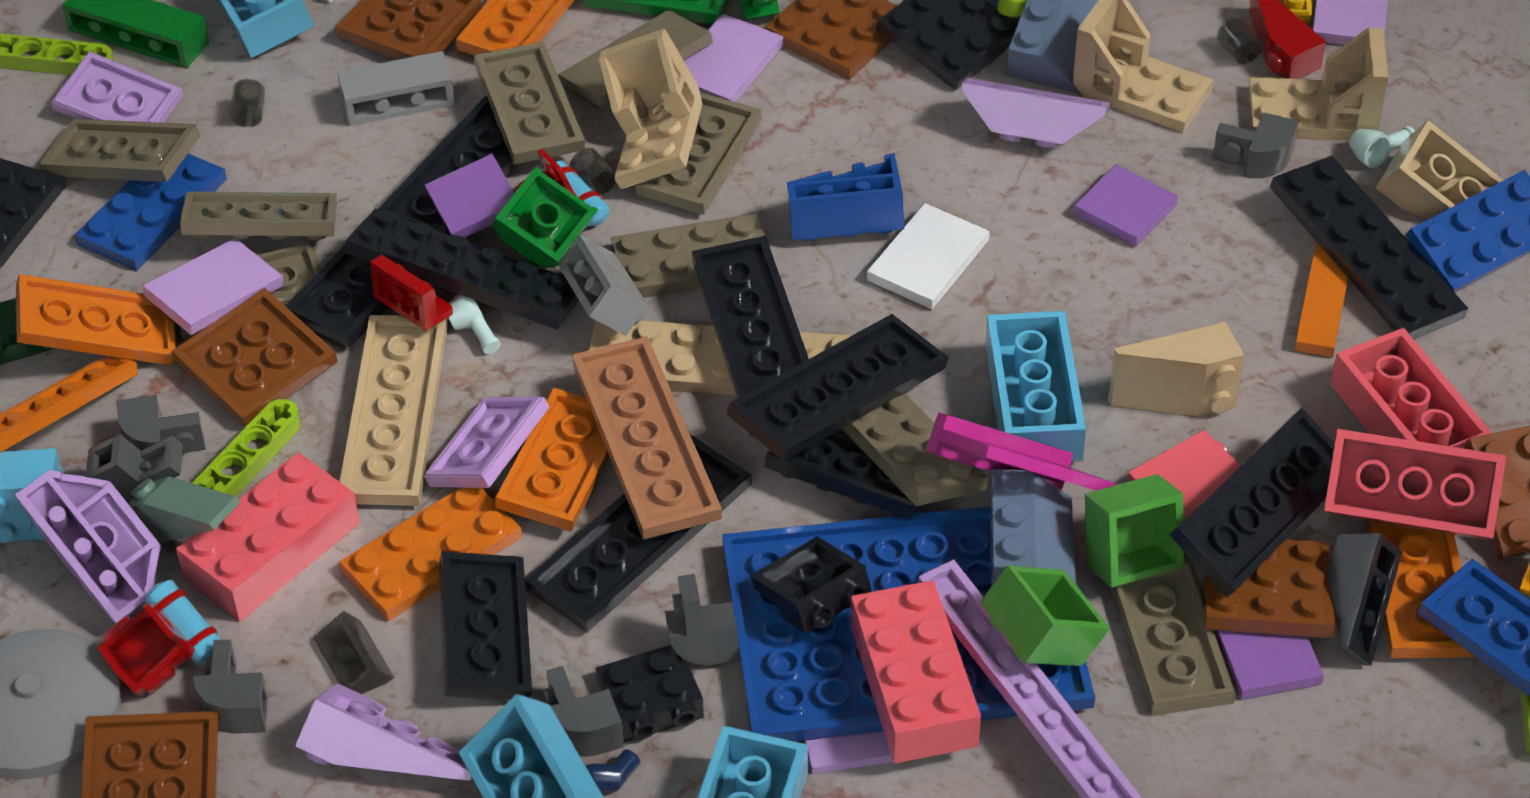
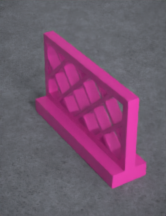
(1000, 450)

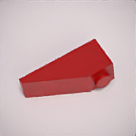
(1288, 43)

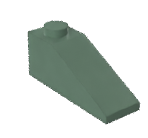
(179, 508)

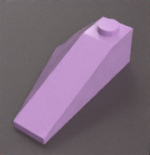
(355, 733)

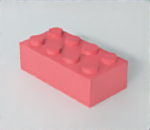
(1403, 393)
(1415, 484)
(269, 536)
(915, 672)

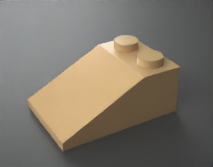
(1433, 173)
(1179, 373)

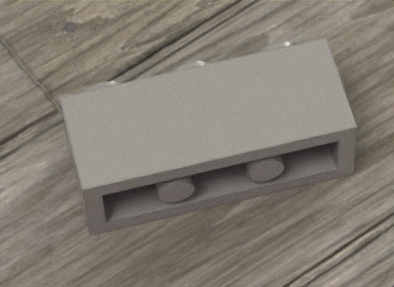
(396, 88)
(602, 285)

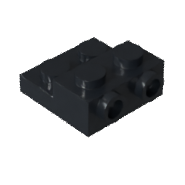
(812, 584)
(652, 692)

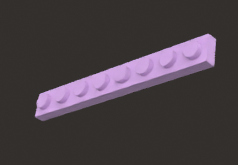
(1028, 691)

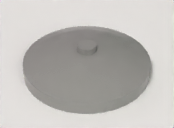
(45, 694)

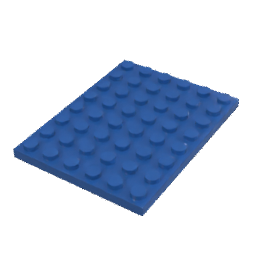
(815, 680)

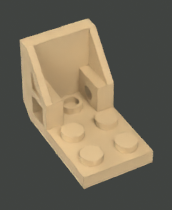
(1129, 76)
(654, 105)
(1329, 106)

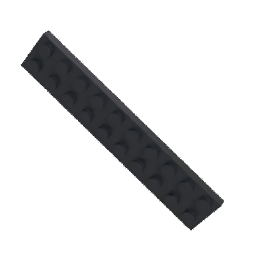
(342, 292)

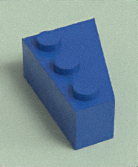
(847, 203)

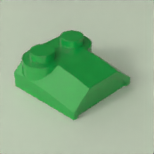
(542, 220)

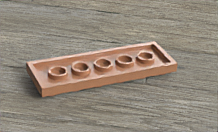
(646, 438)

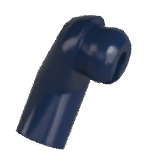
(611, 777)

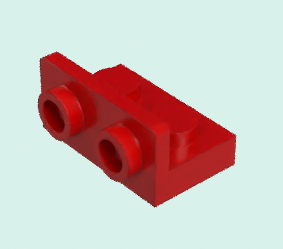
(407, 294)

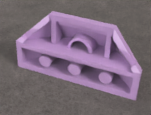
(1031, 112)
(95, 538)

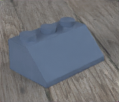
(1046, 42)
(1029, 523)

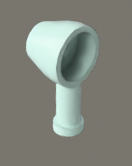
(1374, 146)
(468, 315)

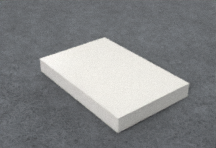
(928, 256)

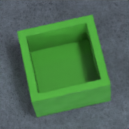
(1131, 530)
(1044, 616)

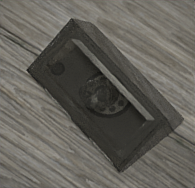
(352, 654)

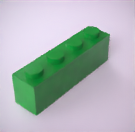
(140, 27)

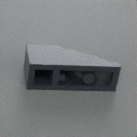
(1361, 586)

